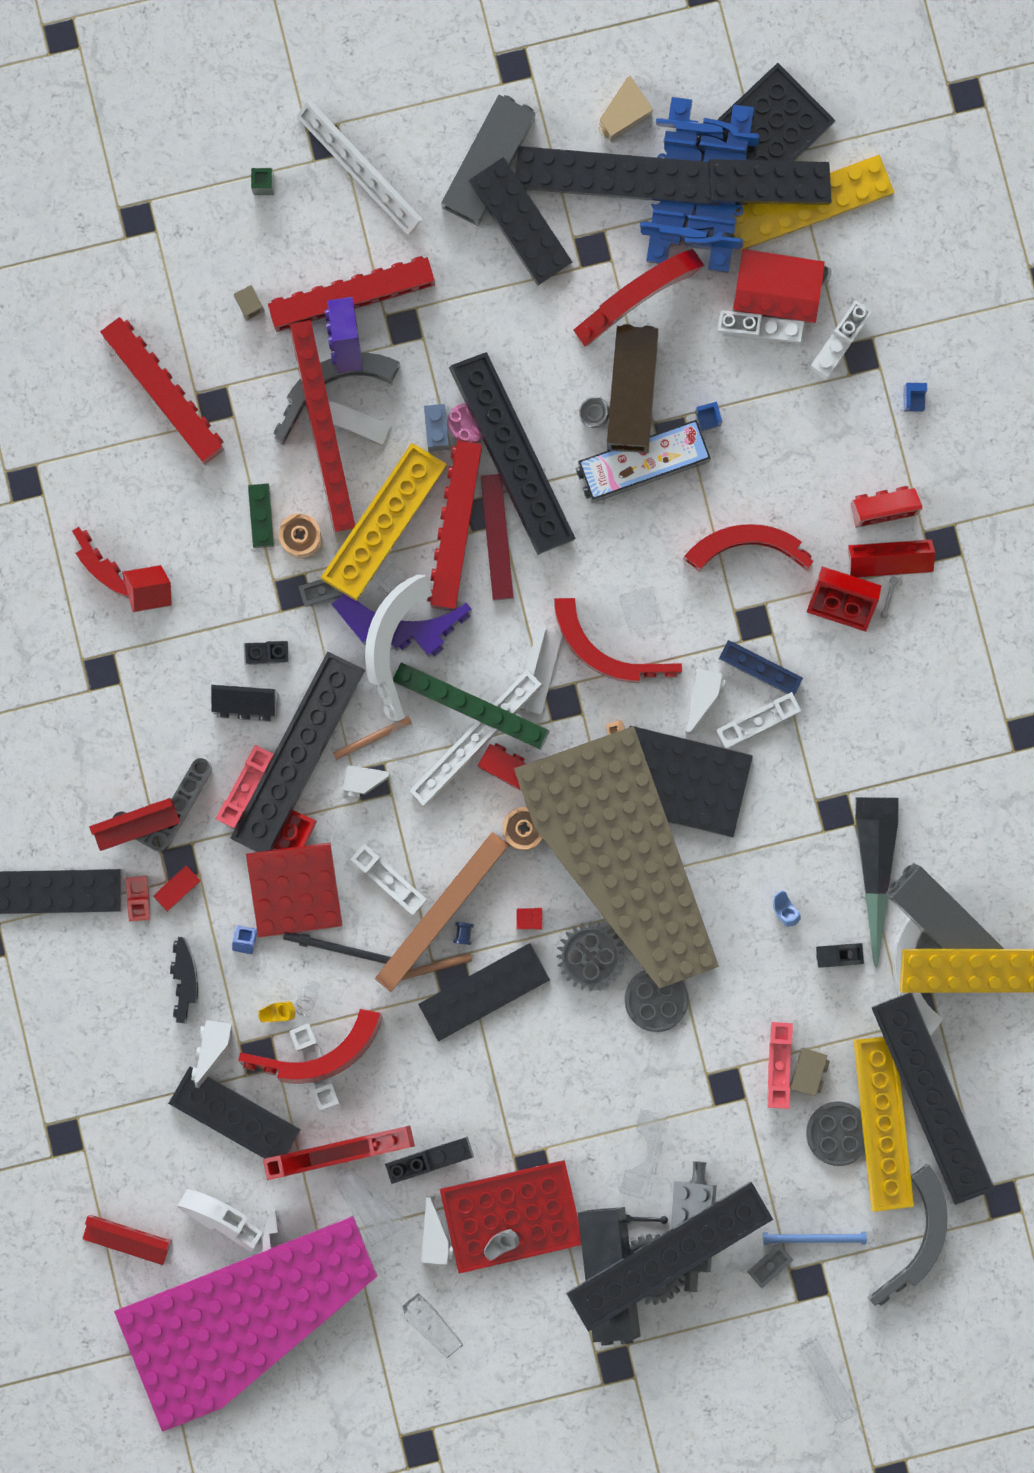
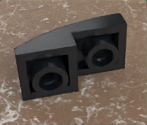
(266, 653)

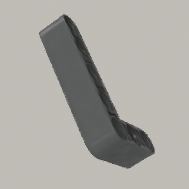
(181, 793)

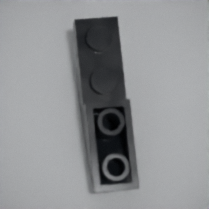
(186, 971)
(429, 1160)

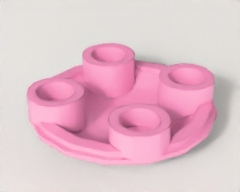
(462, 425)

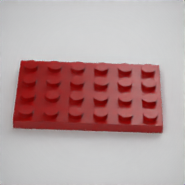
(529, 1201)

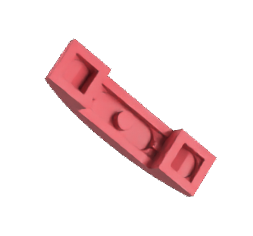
(244, 787)
(779, 1065)

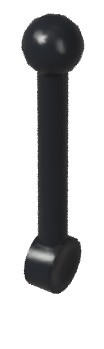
(663, 1219)

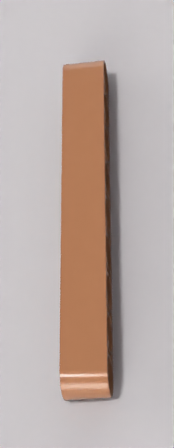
(441, 912)

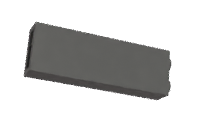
(497, 138)
(937, 912)

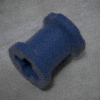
(463, 933)

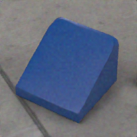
(244, 939)

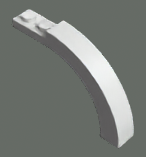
(380, 638)
(907, 940)

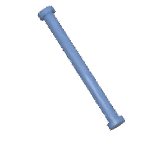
(814, 1238)

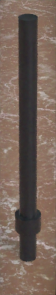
(305, 941)

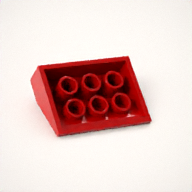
(778, 286)

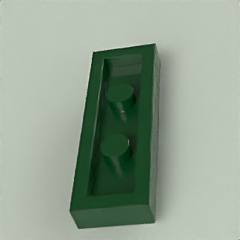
(261, 515)

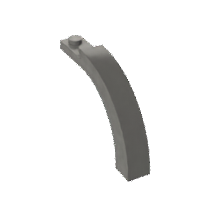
(373, 366)
(933, 1239)

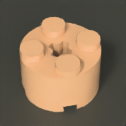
(305, 525)
(513, 835)

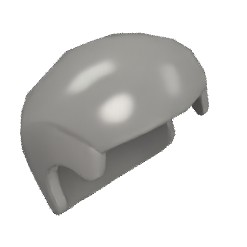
(594, 412)

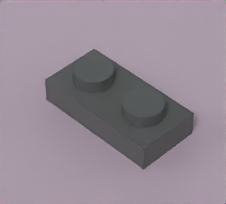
(318, 592)
(770, 1265)

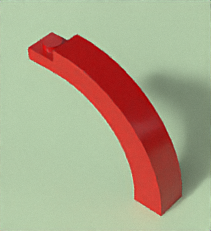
(747, 534)

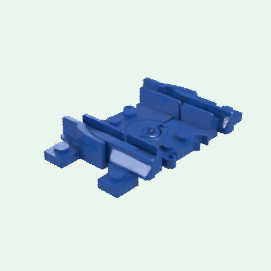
(670, 217)

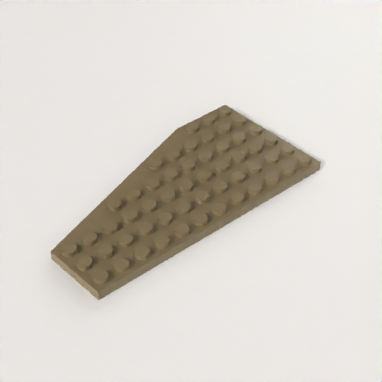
(614, 840)

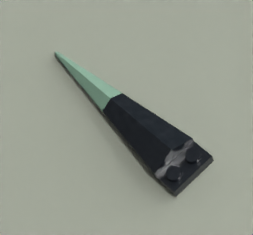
(876, 832)

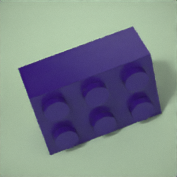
(343, 335)

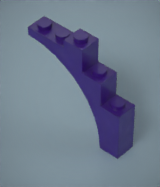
(425, 633)

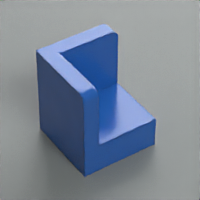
(914, 397)
(708, 416)

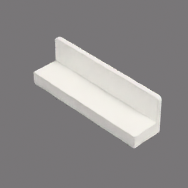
(542, 665)

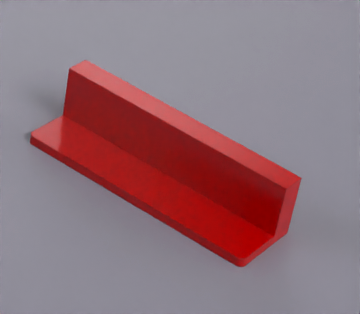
(891, 558)
(135, 824)
(126, 1239)

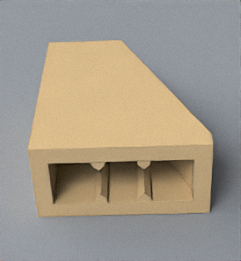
(625, 111)

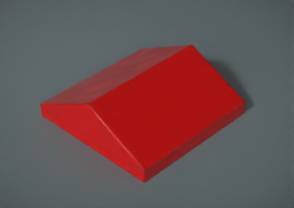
(148, 588)
(296, 831)

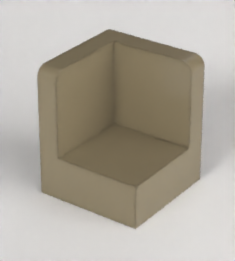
(248, 302)

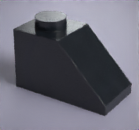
(839, 955)

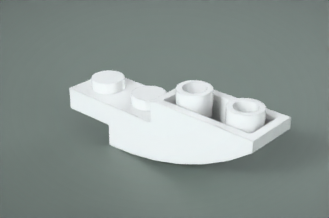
(761, 328)
(840, 340)
(221, 1216)

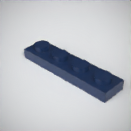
(760, 668)

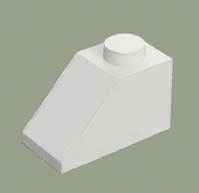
(362, 780)

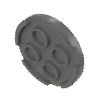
(655, 1007)
(836, 1133)

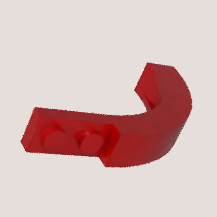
(636, 292)
(595, 659)
(327, 1066)
(338, 1152)

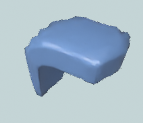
(785, 910)

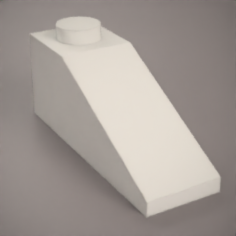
(705, 691)
(435, 1241)

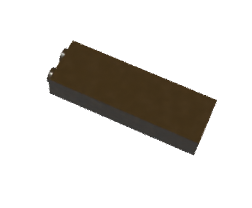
(632, 389)

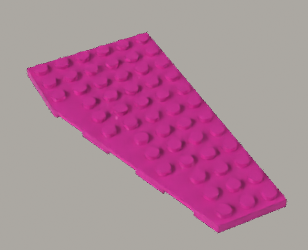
(231, 1325)

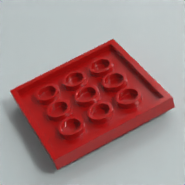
(294, 889)

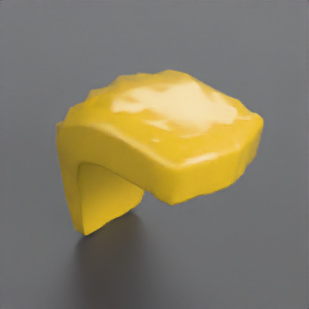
(277, 1012)

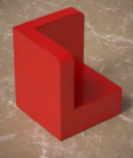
(529, 919)

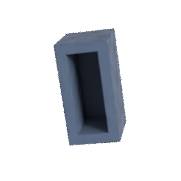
(436, 427)

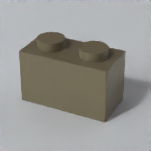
(809, 1072)

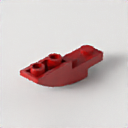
(103, 571)

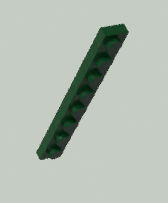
(471, 706)

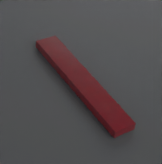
(497, 537)

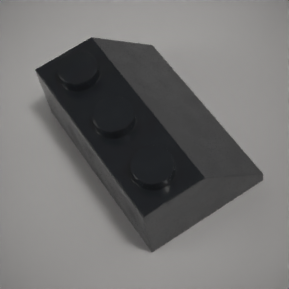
(244, 702)

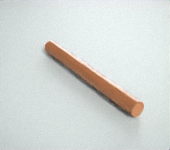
(367, 740)
(438, 966)

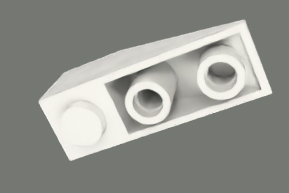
(215, 1044)

